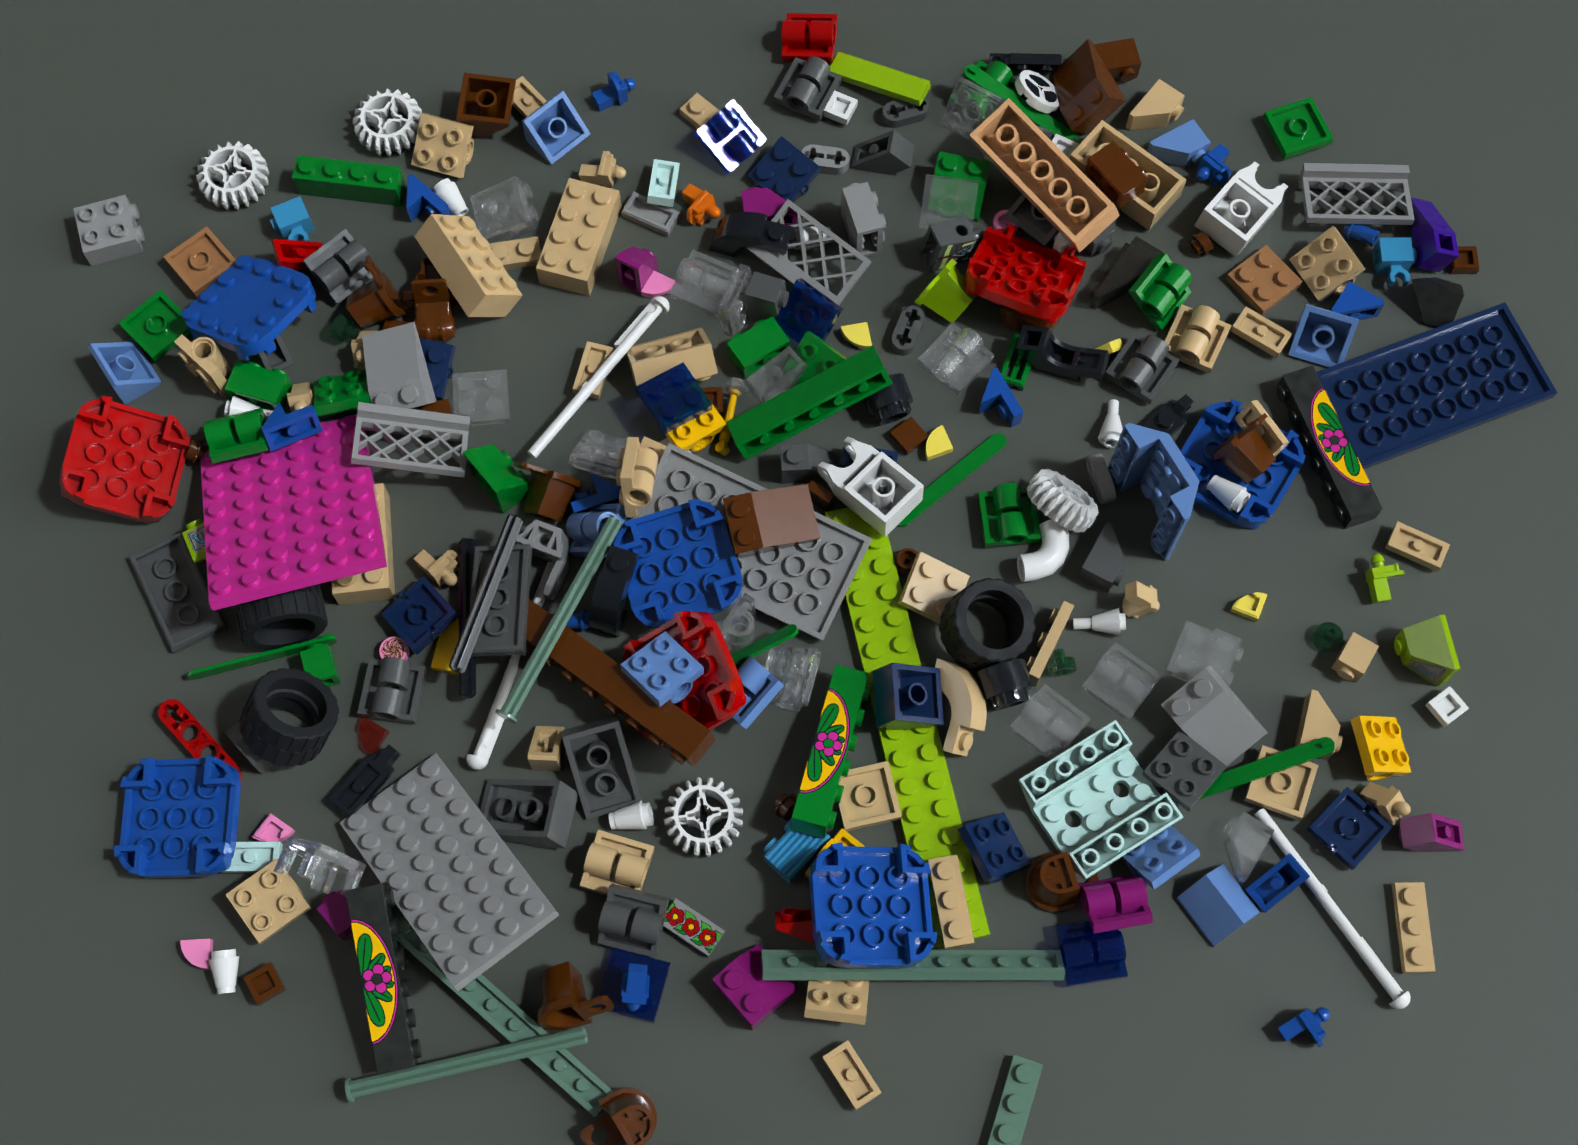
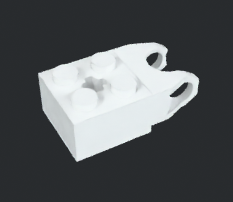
(1239, 210)
(873, 486)

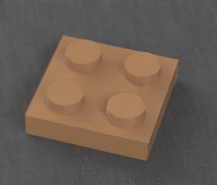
(200, 260)
(1264, 280)

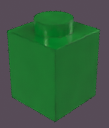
(321, 663)

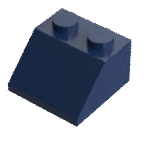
(907, 696)

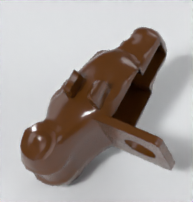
(431, 304)

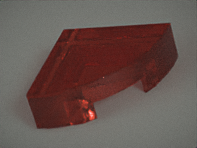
(372, 735)

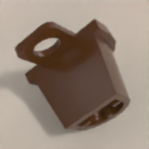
(375, 299)
(1245, 452)
(548, 492)
(1052, 883)
(565, 999)
(627, 1118)

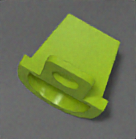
(946, 293)

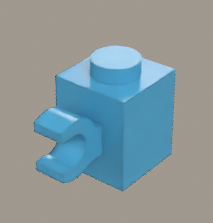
(292, 220)
(1394, 258)

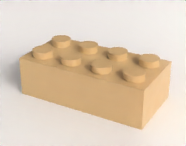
(1163, 183)
(579, 237)
(468, 265)
(374, 584)

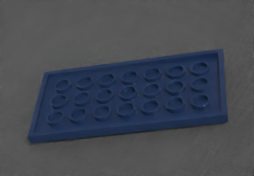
(1435, 385)

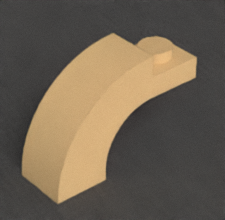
(967, 706)

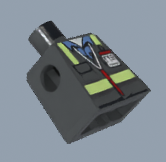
(948, 241)

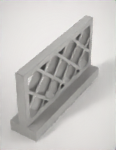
(1355, 179)
(790, 270)
(412, 424)

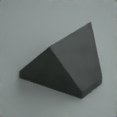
(1437, 300)

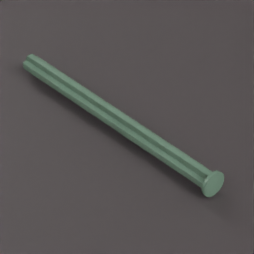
(559, 620)
(465, 1063)

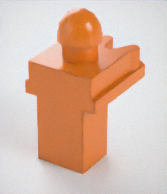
(701, 203)

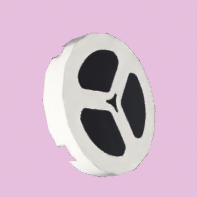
(1038, 90)

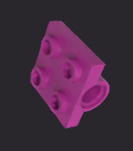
(1115, 903)

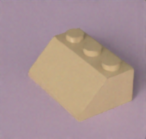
(662, 354)

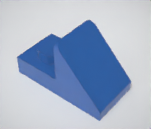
(423, 199)
(999, 394)
(286, 429)
(604, 492)
(1277, 883)

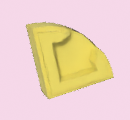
(857, 335)
(1112, 346)
(938, 444)
(1250, 606)

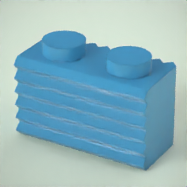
(793, 852)

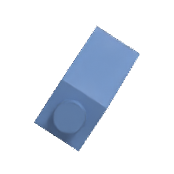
(1181, 145)

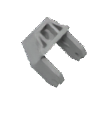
(551, 545)

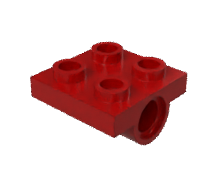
(809, 36)

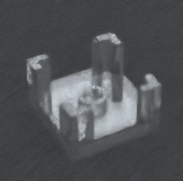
(320, 865)

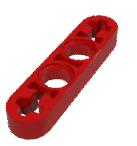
(203, 738)

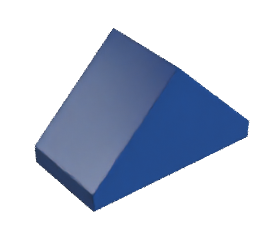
(1358, 303)

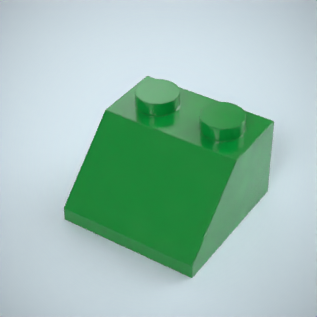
(965, 168)
(497, 476)

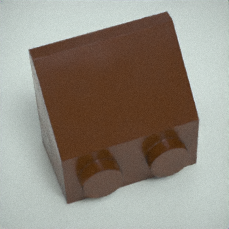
(485, 103)

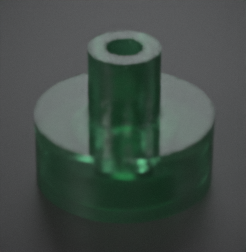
(343, 328)
(1327, 637)
(1060, 664)

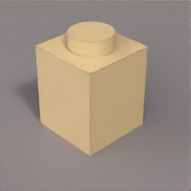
(1354, 657)

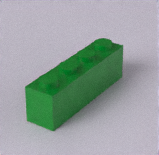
(349, 180)

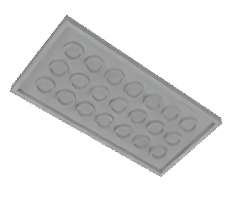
(790, 583)
(449, 871)

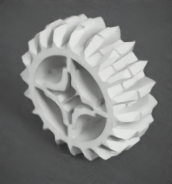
(383, 114)
(239, 183)
(1062, 500)
(690, 817)

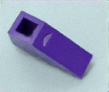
(1432, 237)

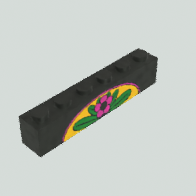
(1328, 447)
(382, 977)

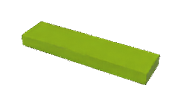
(880, 78)

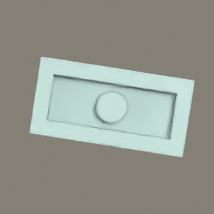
(663, 183)
(253, 856)

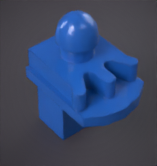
(614, 92)
(1213, 167)
(635, 986)
(1308, 1021)

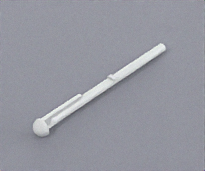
(624, 343)
(494, 722)
(1399, 998)

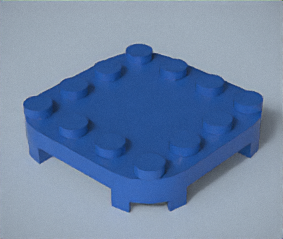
(250, 306)
(1266, 490)
(681, 563)
(179, 818)
(871, 906)

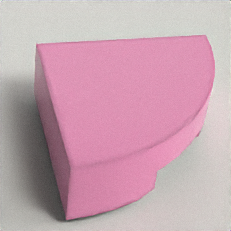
(657, 285)
(273, 830)
(198, 952)

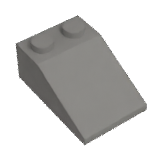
(397, 368)
(1214, 716)

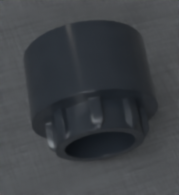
(891, 402)
(1005, 683)

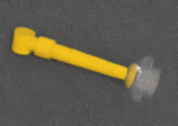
(735, 387)

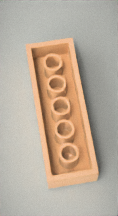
(1044, 175)

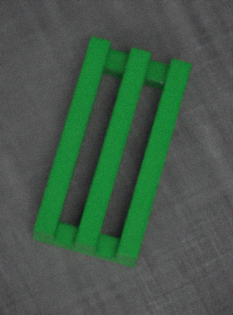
(1012, 381)

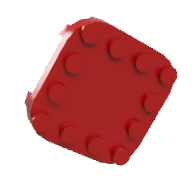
(1024, 274)
(124, 460)
(717, 692)

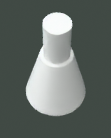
(239, 405)
(1111, 427)
(1107, 622)

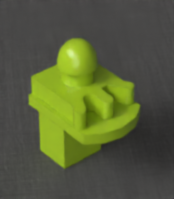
(1377, 578)

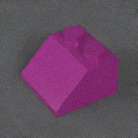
(747, 992)

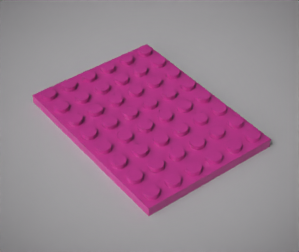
(290, 517)

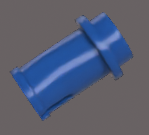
(1361, 233)
(579, 619)

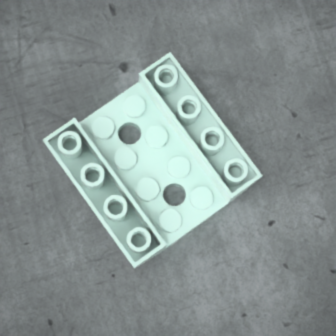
(1083, 784)

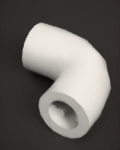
(1049, 556)

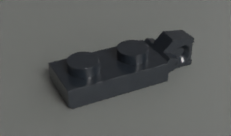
(1023, 60)
(1170, 416)
(365, 781)

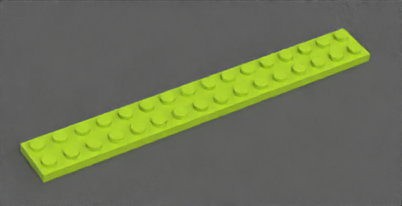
(914, 755)

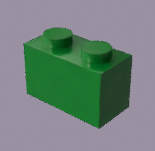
(757, 346)
(259, 385)

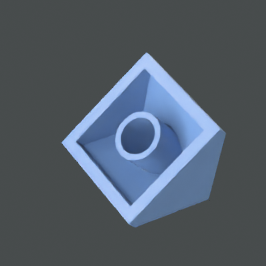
(554, 128)
(1322, 336)
(125, 368)
(1217, 905)

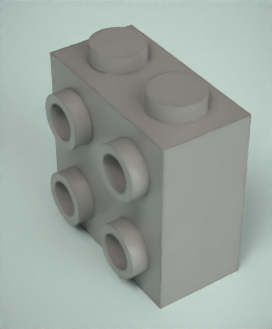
(862, 219)
(109, 230)

